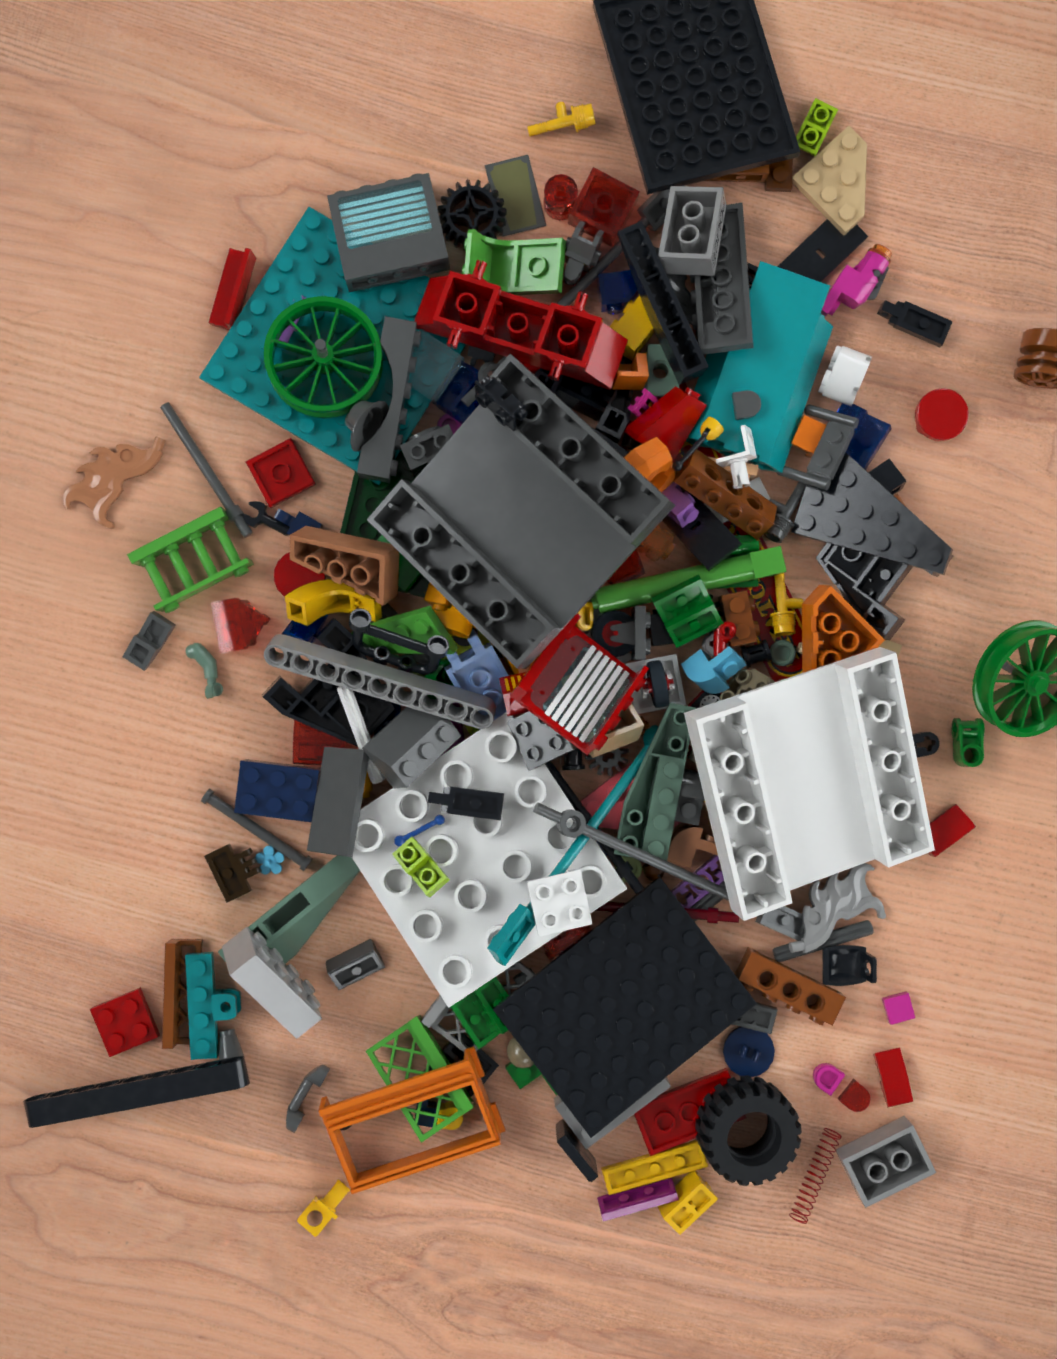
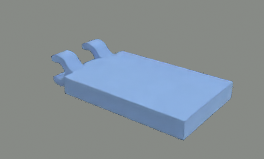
(478, 672)

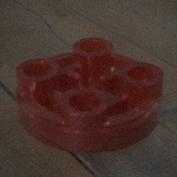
(559, 945)

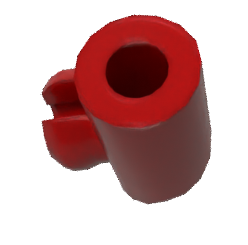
(722, 636)

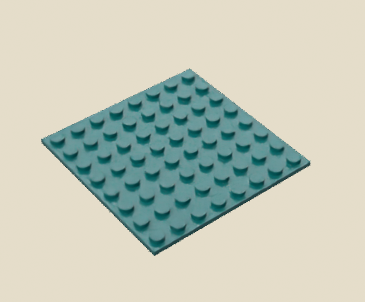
(313, 268)

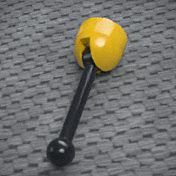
(709, 430)

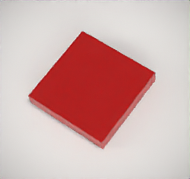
(280, 473)

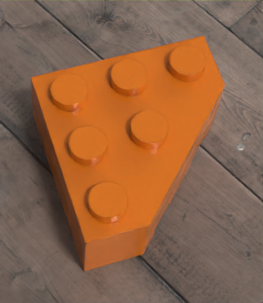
(833, 629)

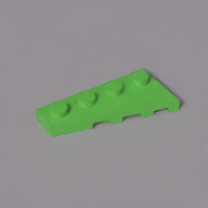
(415, 624)

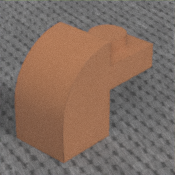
(686, 842)

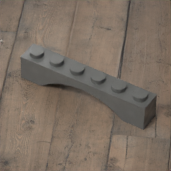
(378, 454)

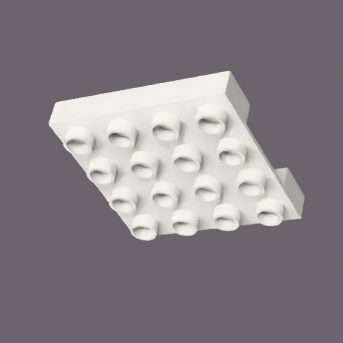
(810, 779)
(481, 857)

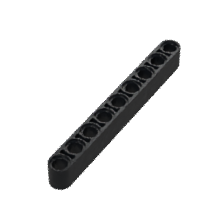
(137, 1091)

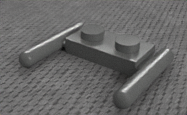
(829, 449)

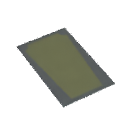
(518, 188)

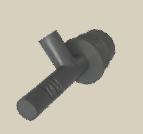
(782, 523)

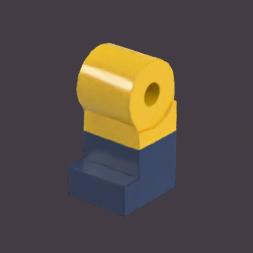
(446, 1109)

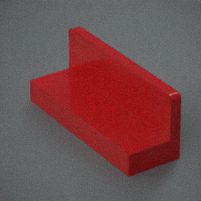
(232, 288)

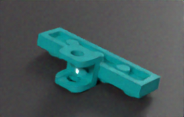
(206, 1005)

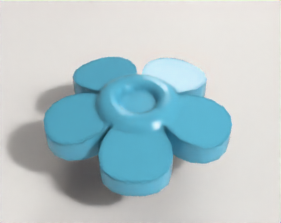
(270, 861)

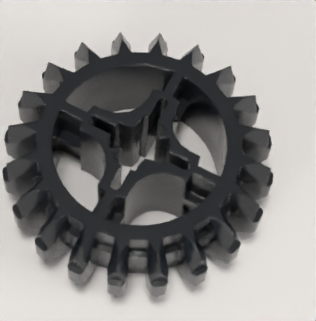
(482, 213)

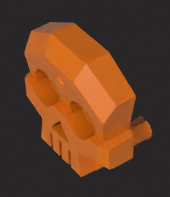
(653, 462)

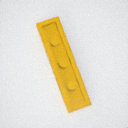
(653, 1168)

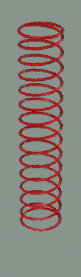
(814, 1174)

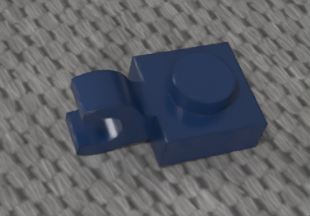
(296, 523)

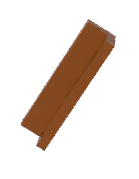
(172, 988)

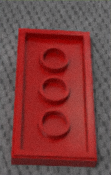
(672, 1115)

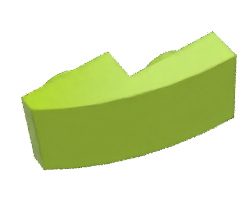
(815, 126)
(420, 866)

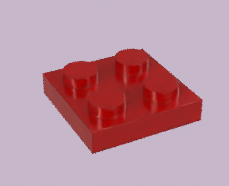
(125, 1022)

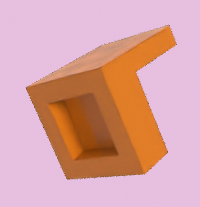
(632, 375)
(808, 435)

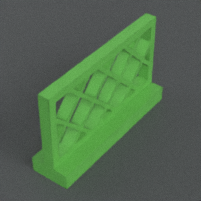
(436, 1059)

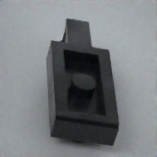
(916, 321)
(469, 802)

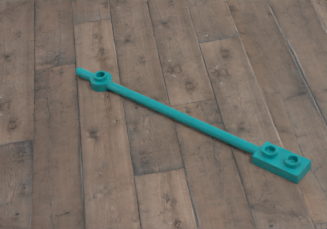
(522, 919)

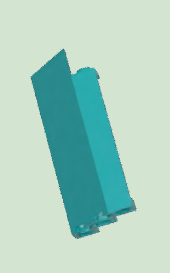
(780, 368)

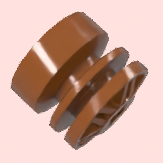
(1039, 361)

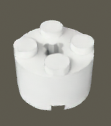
(846, 375)

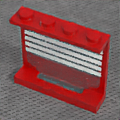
(578, 688)

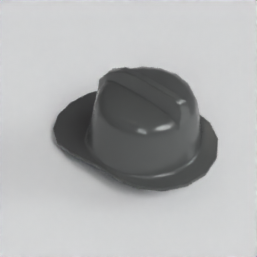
(364, 421)

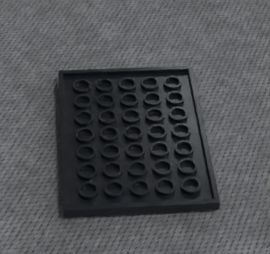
(695, 88)
(624, 1006)

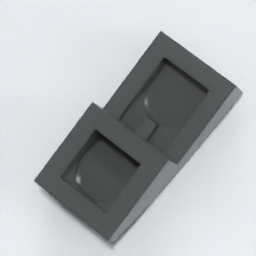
(149, 641)

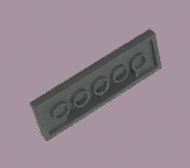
(724, 299)

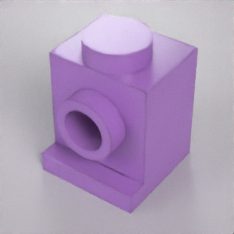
(684, 511)

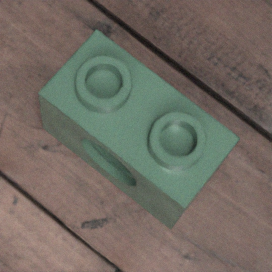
(657, 360)

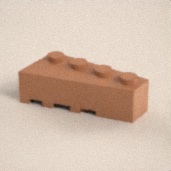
(350, 560)

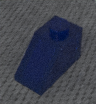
(615, 291)

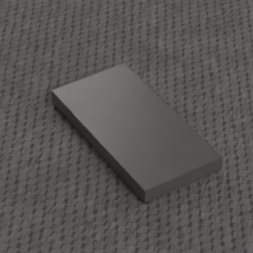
(338, 801)

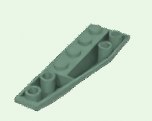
(655, 791)
(300, 912)

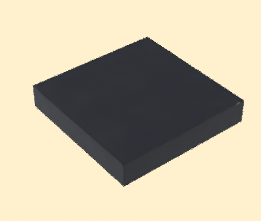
(576, 1151)

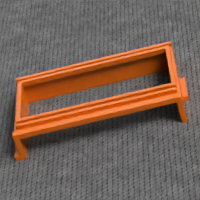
(405, 1094)

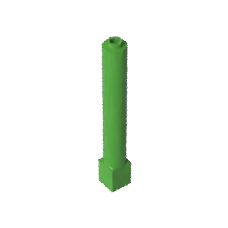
(727, 572)

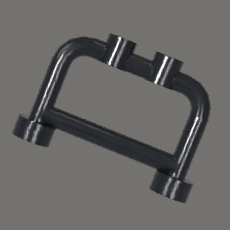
(435, 647)

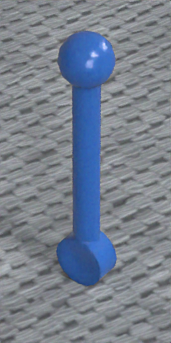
(439, 820)

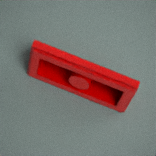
(949, 828)

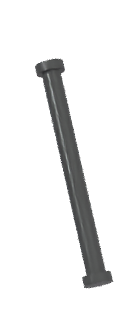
(256, 829)

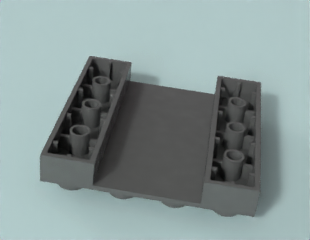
(522, 518)

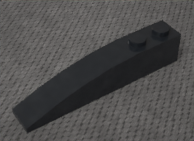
(662, 305)

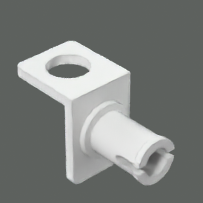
(738, 461)

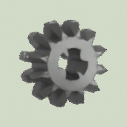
(610, 762)

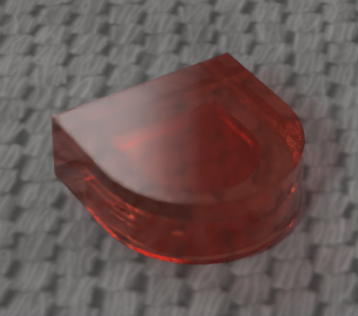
(855, 1096)

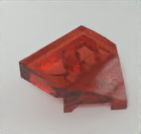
(237, 624)

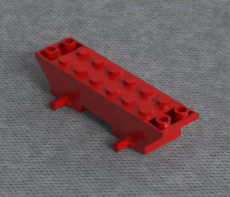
(535, 333)

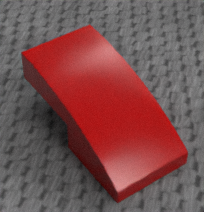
(893, 1077)

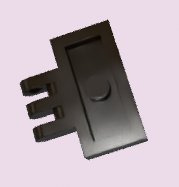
(231, 871)

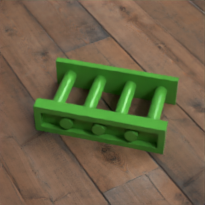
(192, 534)

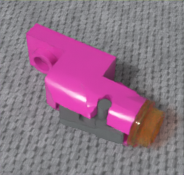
(859, 283)

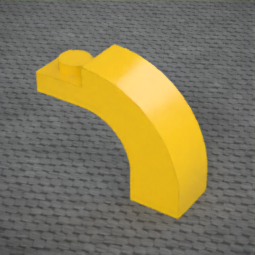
(327, 597)

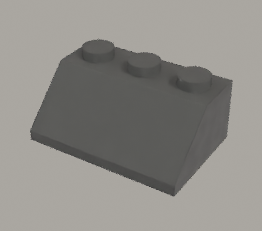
(410, 745)

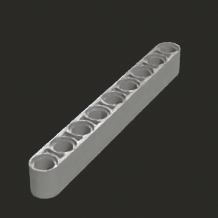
(367, 683)

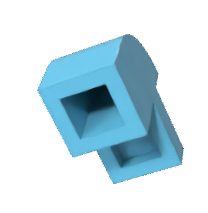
(712, 673)

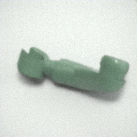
(209, 664)

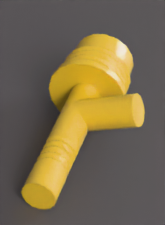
(581, 118)
(784, 620)

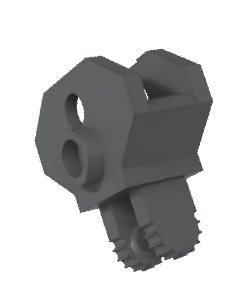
(581, 254)

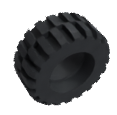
(765, 1156)

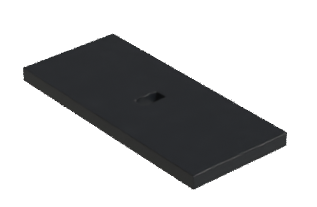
(830, 243)
(709, 541)

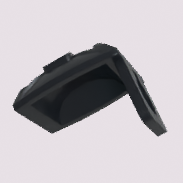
(847, 965)

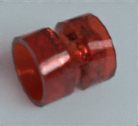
(559, 203)

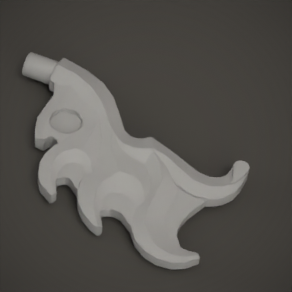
(835, 901)

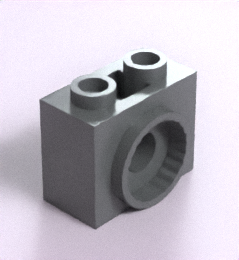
(424, 446)

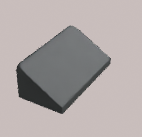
(354, 964)

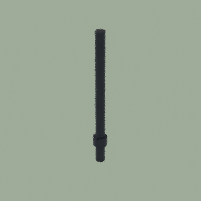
(624, 868)

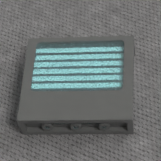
(388, 232)

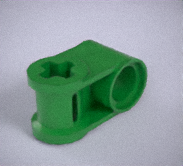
(968, 740)

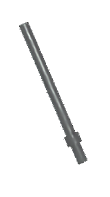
(233, 511)

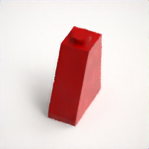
(669, 419)

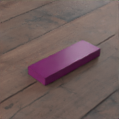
(637, 1199)

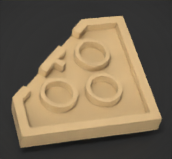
(837, 180)

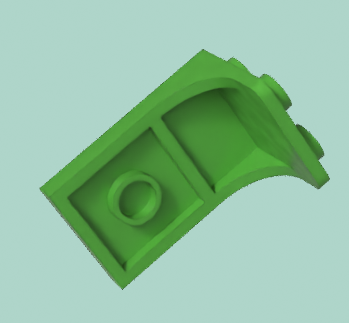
(518, 265)

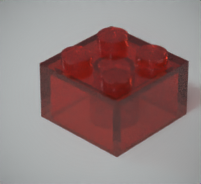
(603, 206)

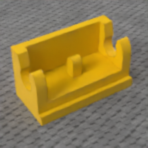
(694, 1199)

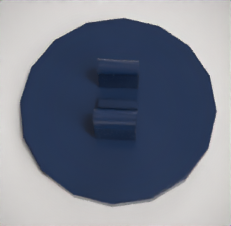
(748, 1052)

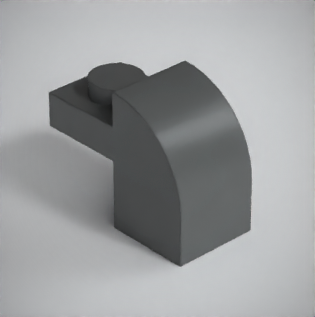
(690, 798)

